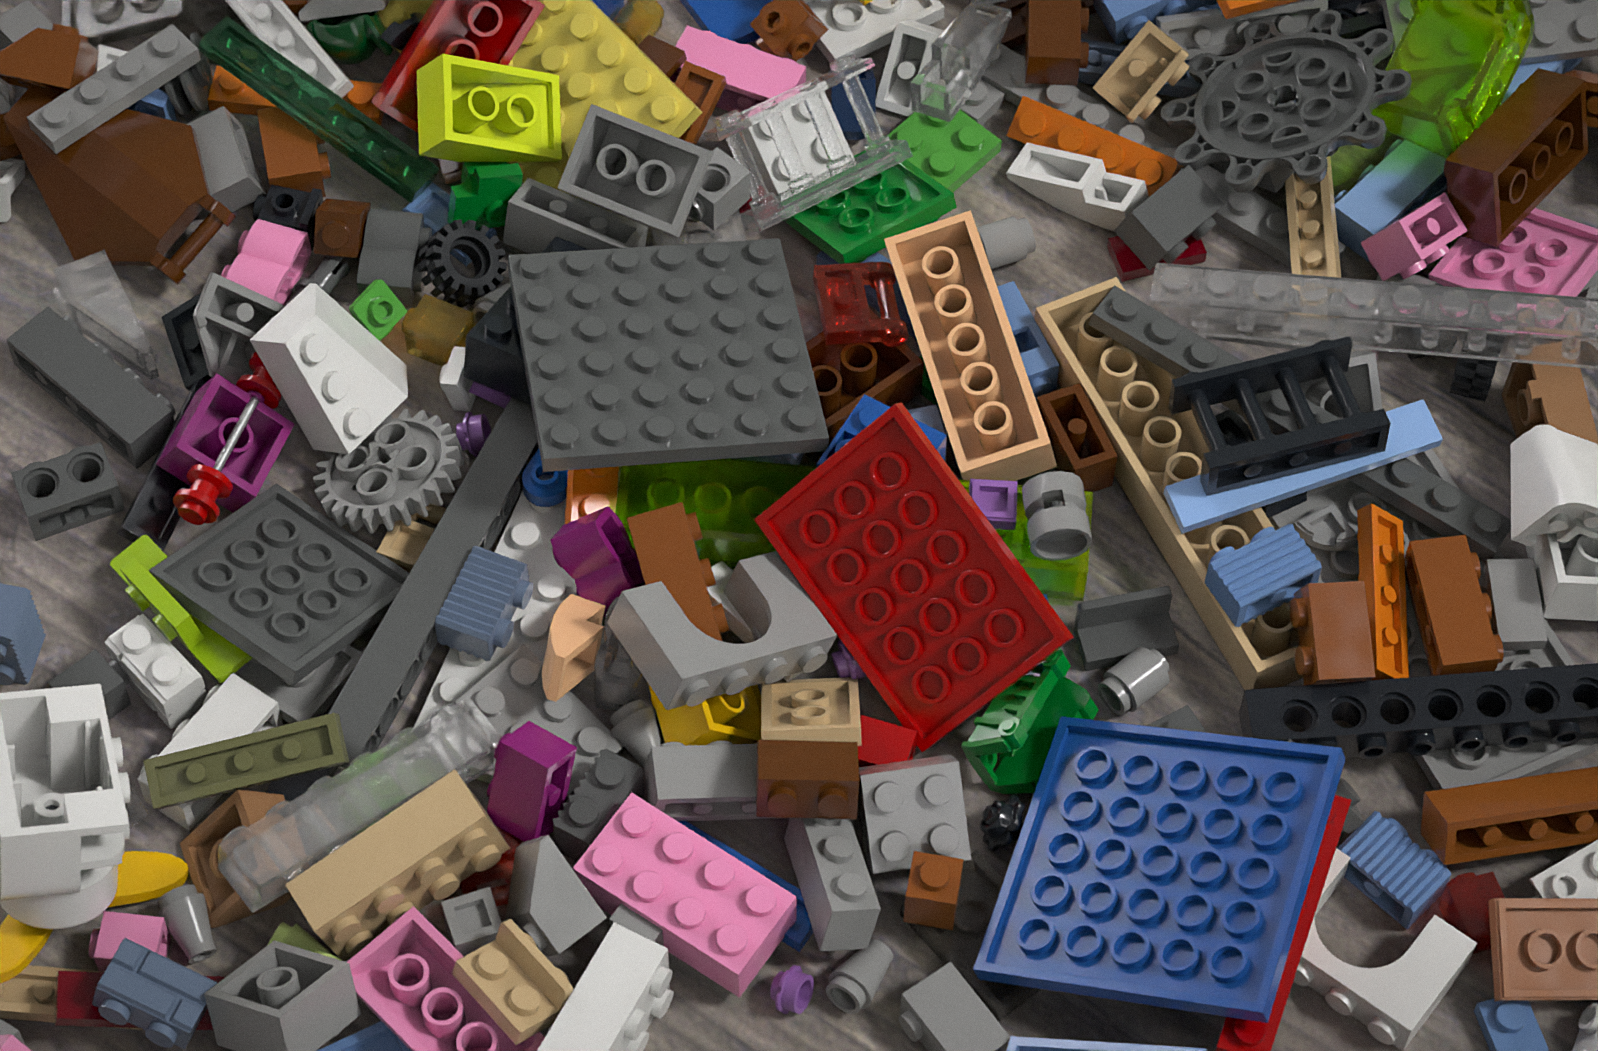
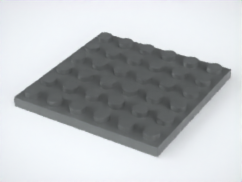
(665, 355)

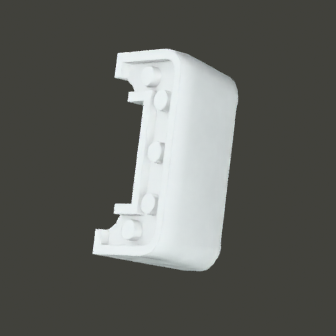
(1553, 485)

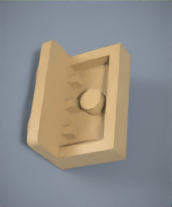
(1142, 71)

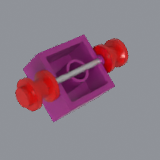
(226, 444)

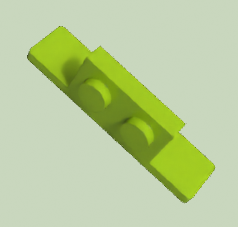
(207, 646)

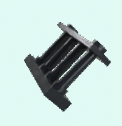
(1287, 453)

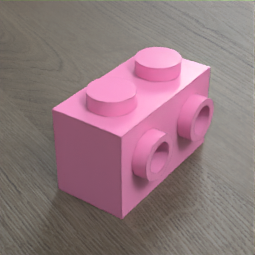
(1414, 239)

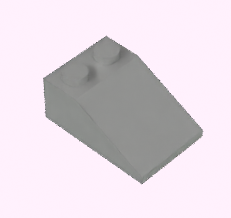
(635, 170)

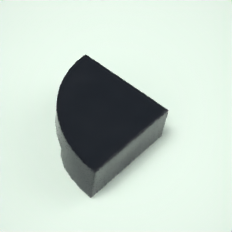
(399, 34)

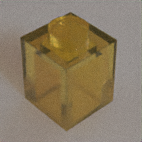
(435, 329)

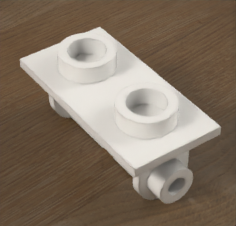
(1571, 877)

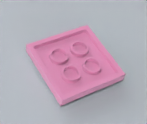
(1537, 257)

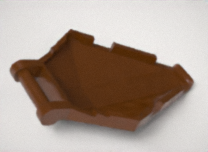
(123, 187)

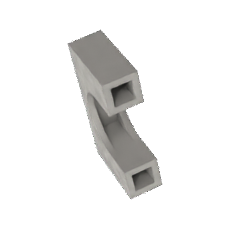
(691, 666)

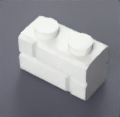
(157, 671)

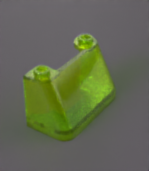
(1458, 67)

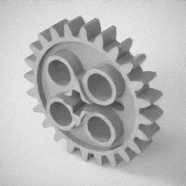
(390, 473)

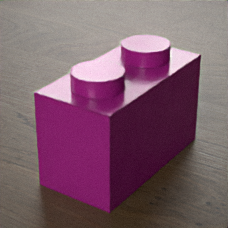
(529, 781)

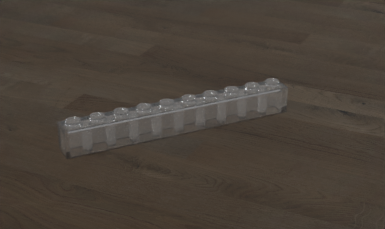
(1380, 315)

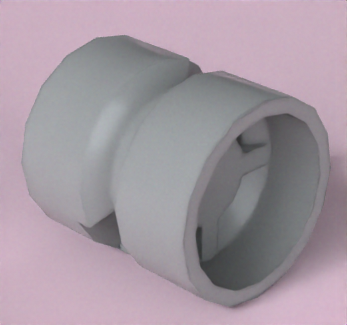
(1056, 516)

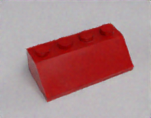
(458, 28)

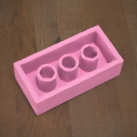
(703, 899)

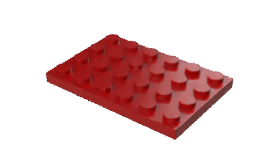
(913, 577)

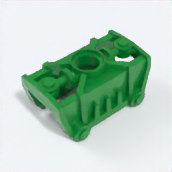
(1023, 724)

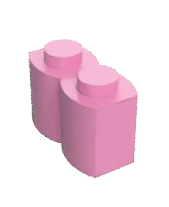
(270, 260)

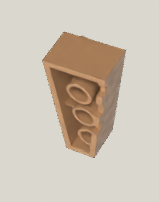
(1548, 397)

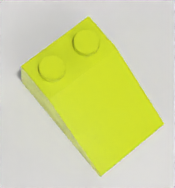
(487, 112)

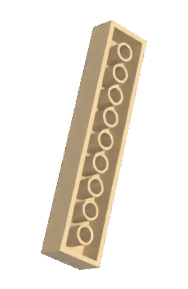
(1156, 452)

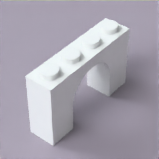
(1392, 997)

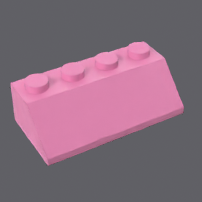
(412, 990)

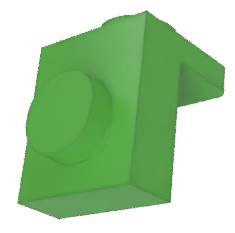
(378, 309)

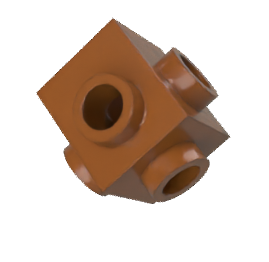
(788, 28)

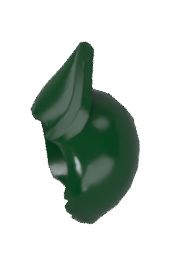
(350, 37)

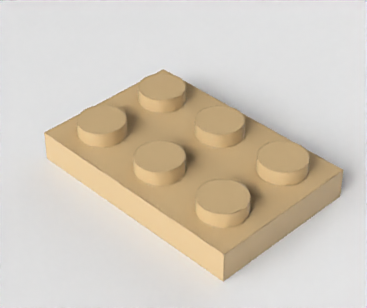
(811, 710)

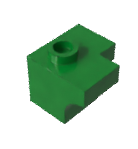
(484, 193)

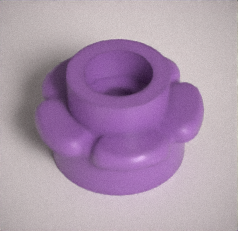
(473, 432)
(845, 663)
(792, 990)

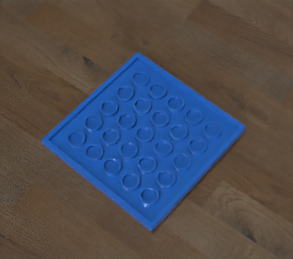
(1162, 867)

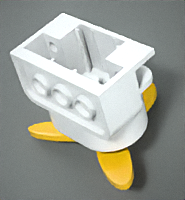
(65, 821)

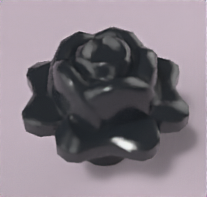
(1002, 822)

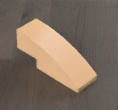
(571, 645)

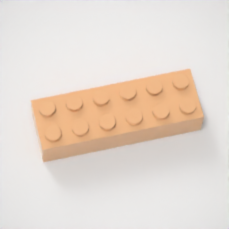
(970, 351)

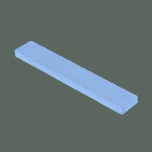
(1410, 433)

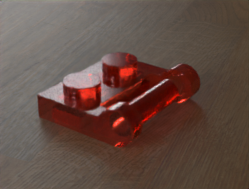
(845, 305)

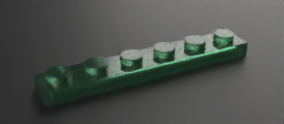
(318, 109)

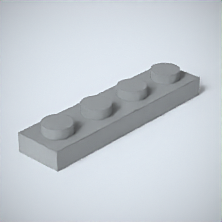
(1211, 33)
(114, 88)

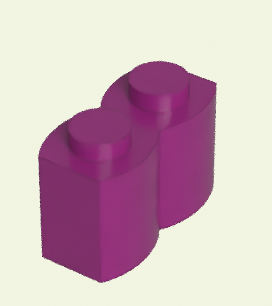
(598, 556)

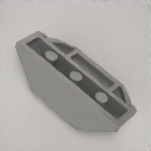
(226, 322)

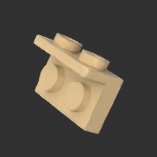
(514, 983)

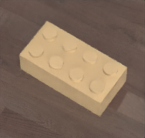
(398, 864)

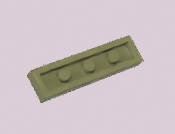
(246, 761)

